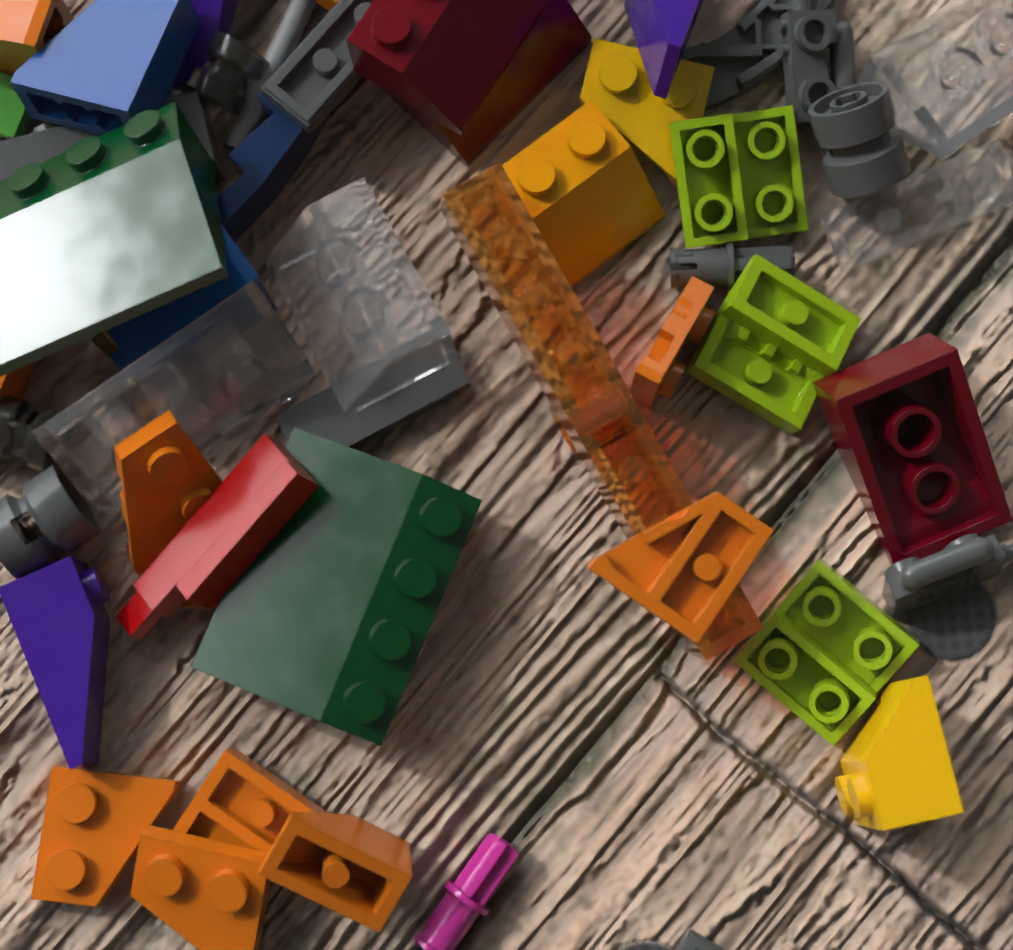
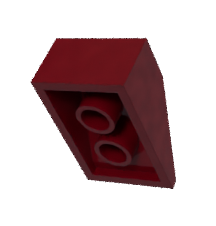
(914, 447)

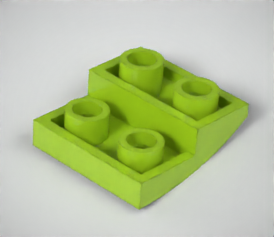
(738, 176)
(826, 651)

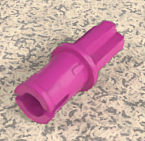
(468, 895)

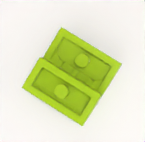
(773, 344)

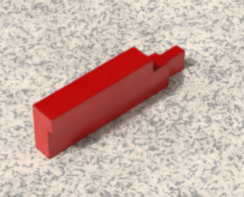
(221, 536)

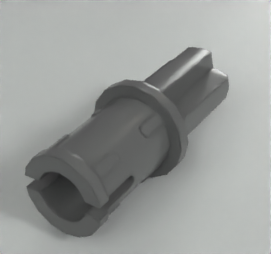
(725, 264)

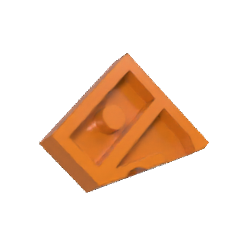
(686, 562)

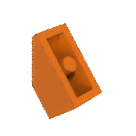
(341, 865)

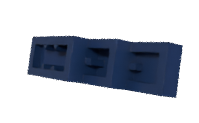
(265, 166)

